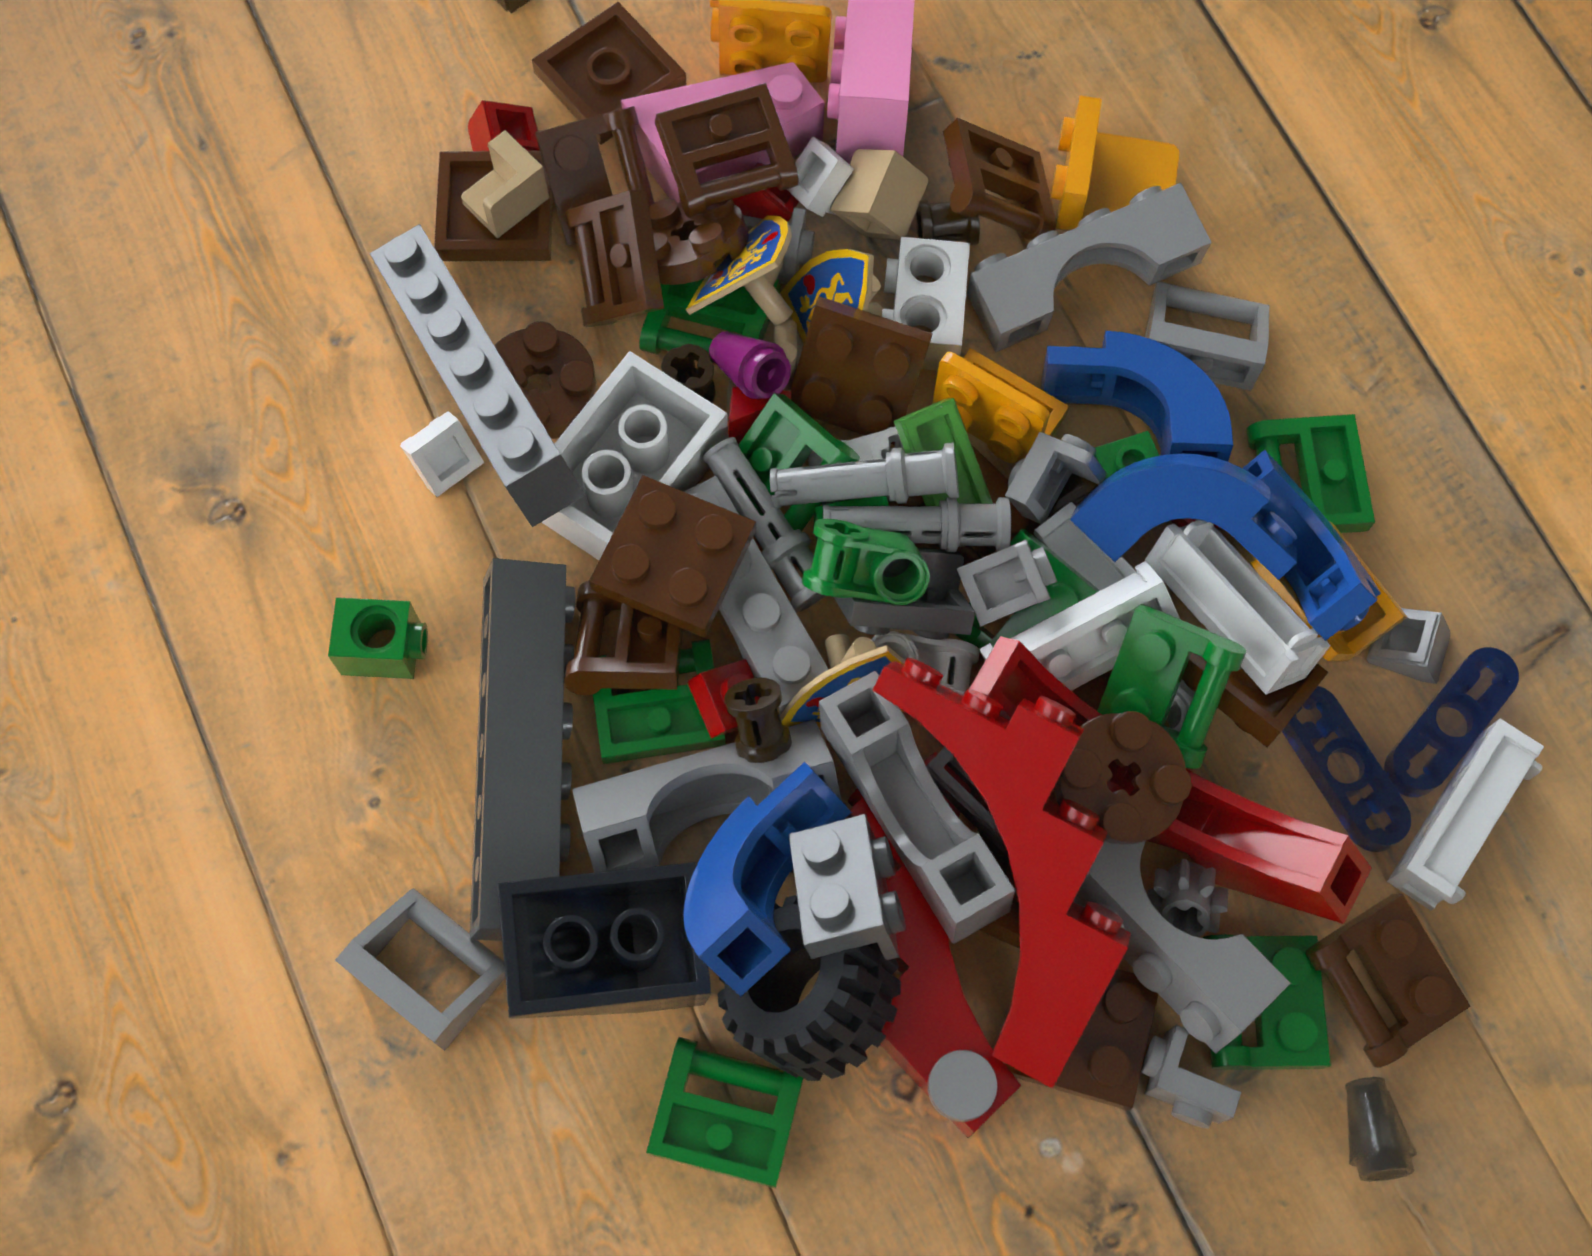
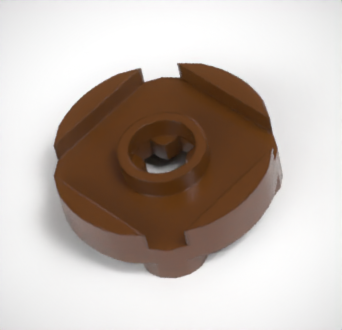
(692, 245)
(562, 357)
(1158, 777)

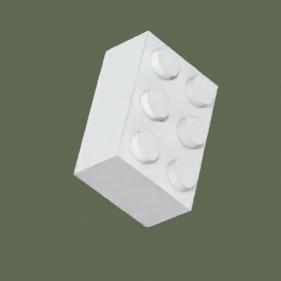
(631, 429)

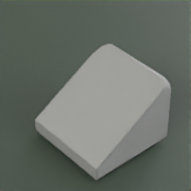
(1413, 646)

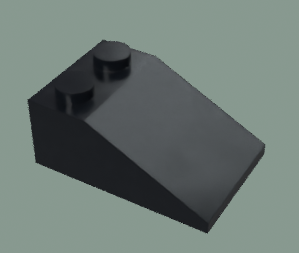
(600, 944)

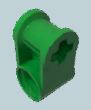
(852, 563)

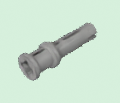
(896, 476)
(948, 524)
(792, 546)

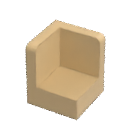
(510, 189)
(880, 194)

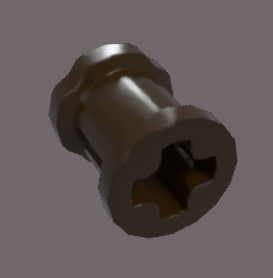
(939, 222)
(680, 365)
(758, 719)

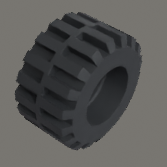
(834, 1020)

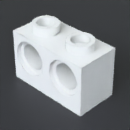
(933, 304)

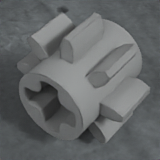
(1189, 897)

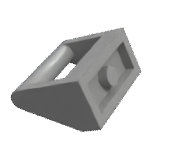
(1222, 357)
(439, 1027)

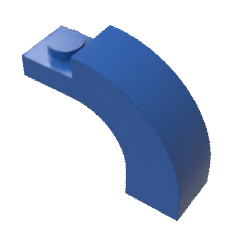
(1149, 382)
(1183, 488)
(1327, 573)
(741, 875)

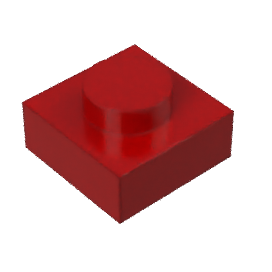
(709, 693)

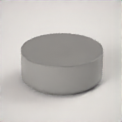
(962, 1086)

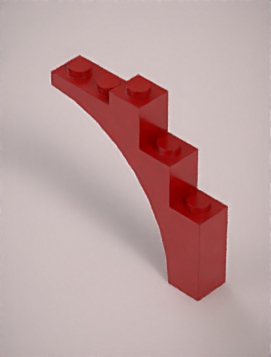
(1015, 764)
(1244, 841)
(932, 1006)

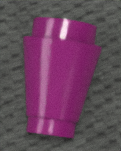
(752, 364)

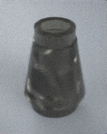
(1376, 1132)

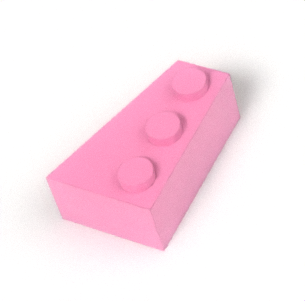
(871, 75)
(794, 99)

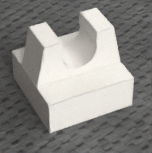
(820, 177)
(442, 453)

